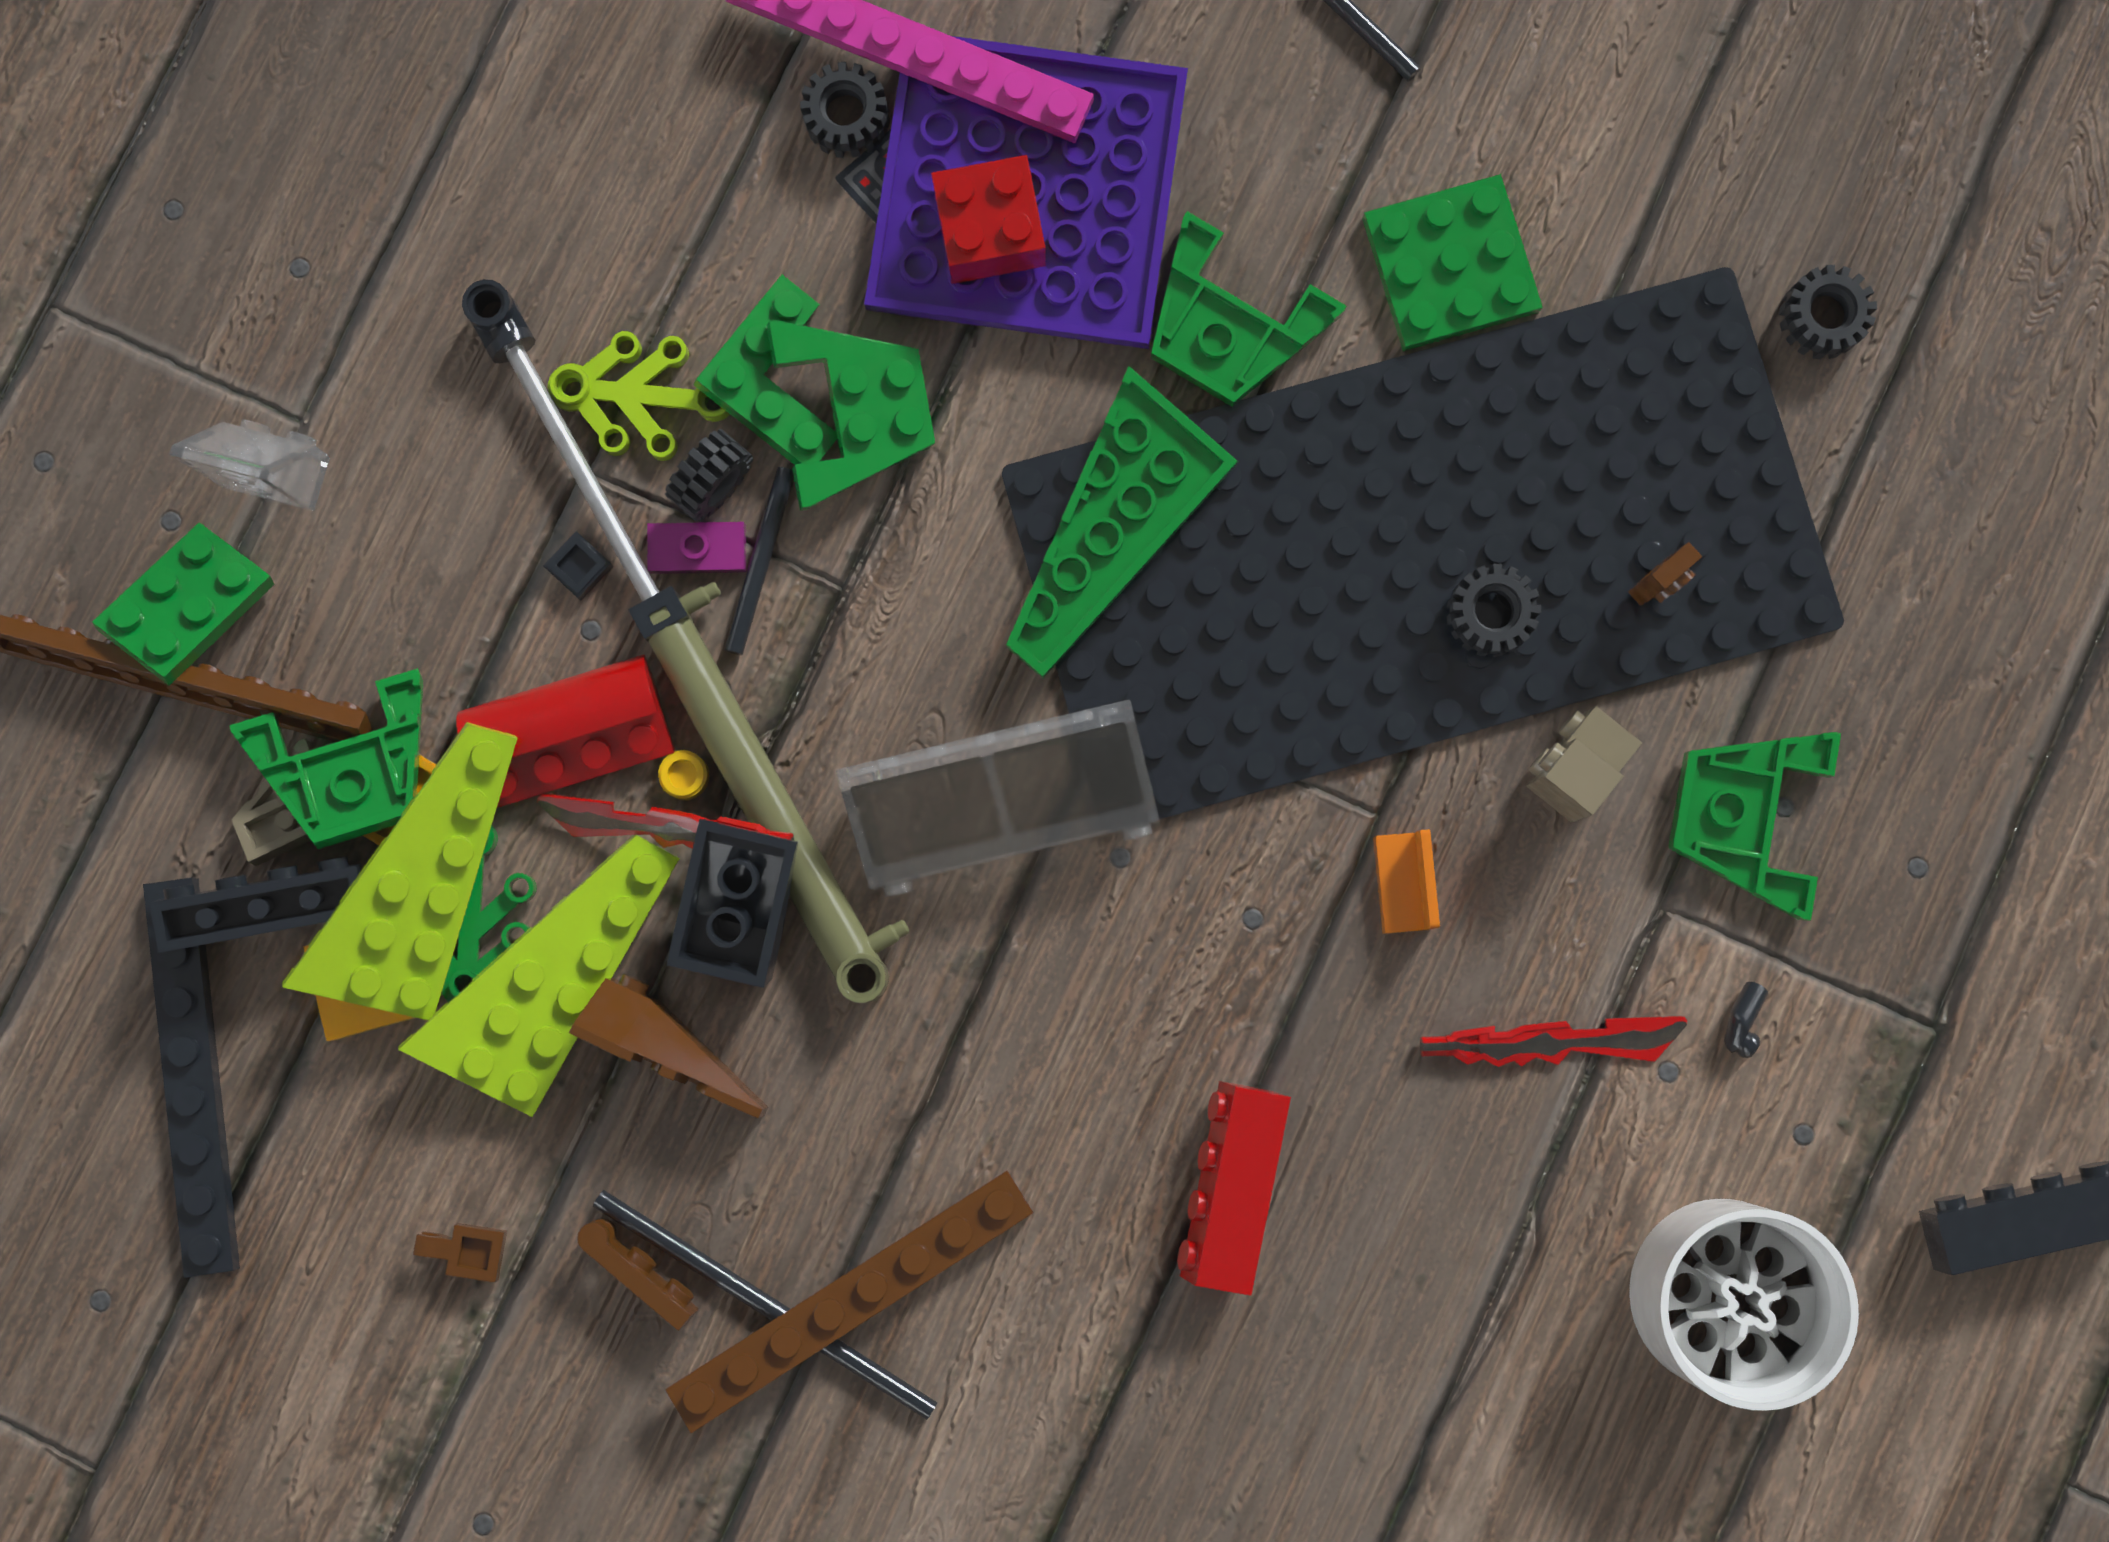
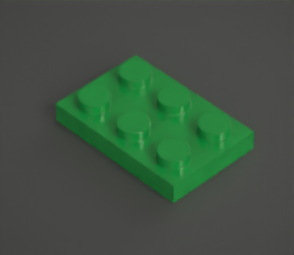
(183, 603)

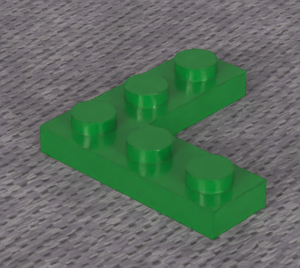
(739, 384)

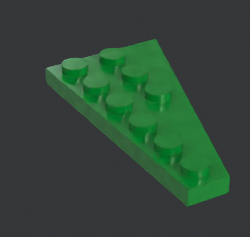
(1129, 501)

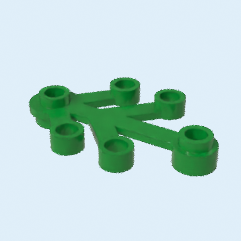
(480, 922)

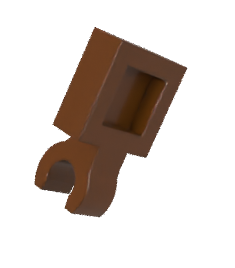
(470, 1252)

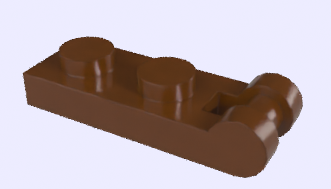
(636, 1272)

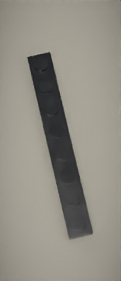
(193, 1101)

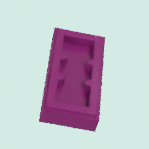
(696, 547)

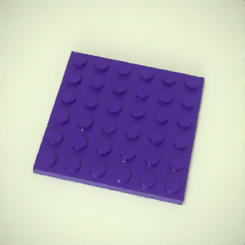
(1095, 200)

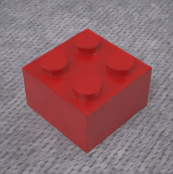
(989, 219)

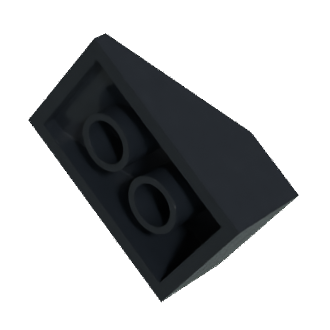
(733, 904)

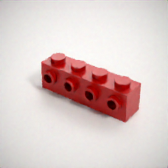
(1233, 1188)

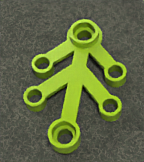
(629, 393)

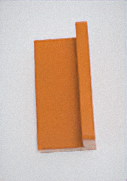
(1406, 882)

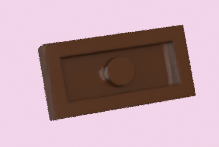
(1667, 576)

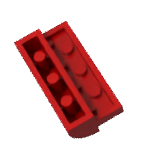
(577, 728)

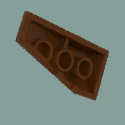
(640, 1027)

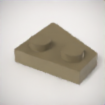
(266, 824)

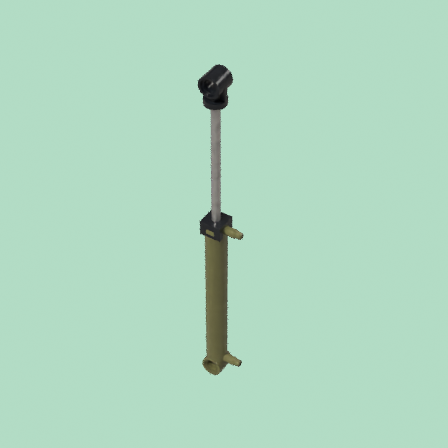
(671, 632)

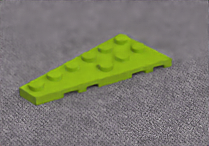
(406, 907)
(516, 1015)

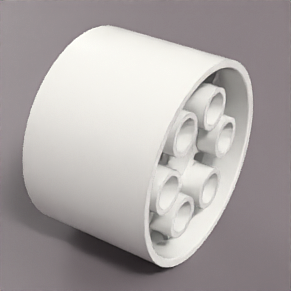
(1818, 1318)

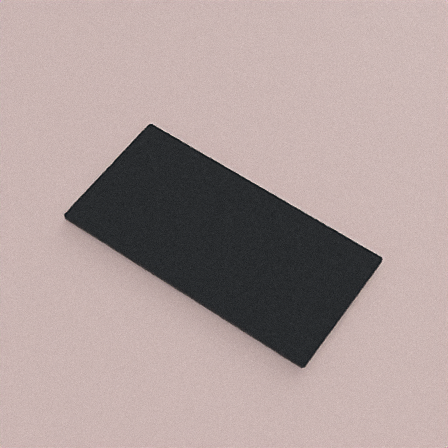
(1316, 580)

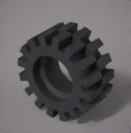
(838, 84)
(1845, 291)
(708, 475)
(1517, 593)

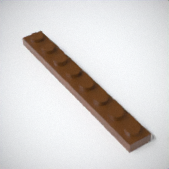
(196, 685)
(848, 1301)

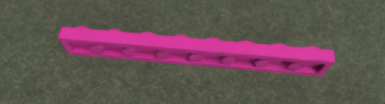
(936, 60)

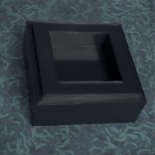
(578, 566)

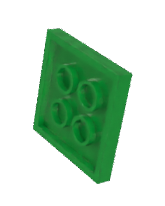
(1452, 262)

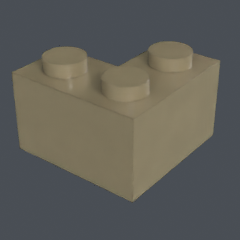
(1584, 766)

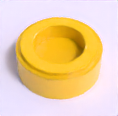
(683, 775)

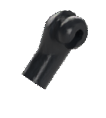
(1742, 1016)

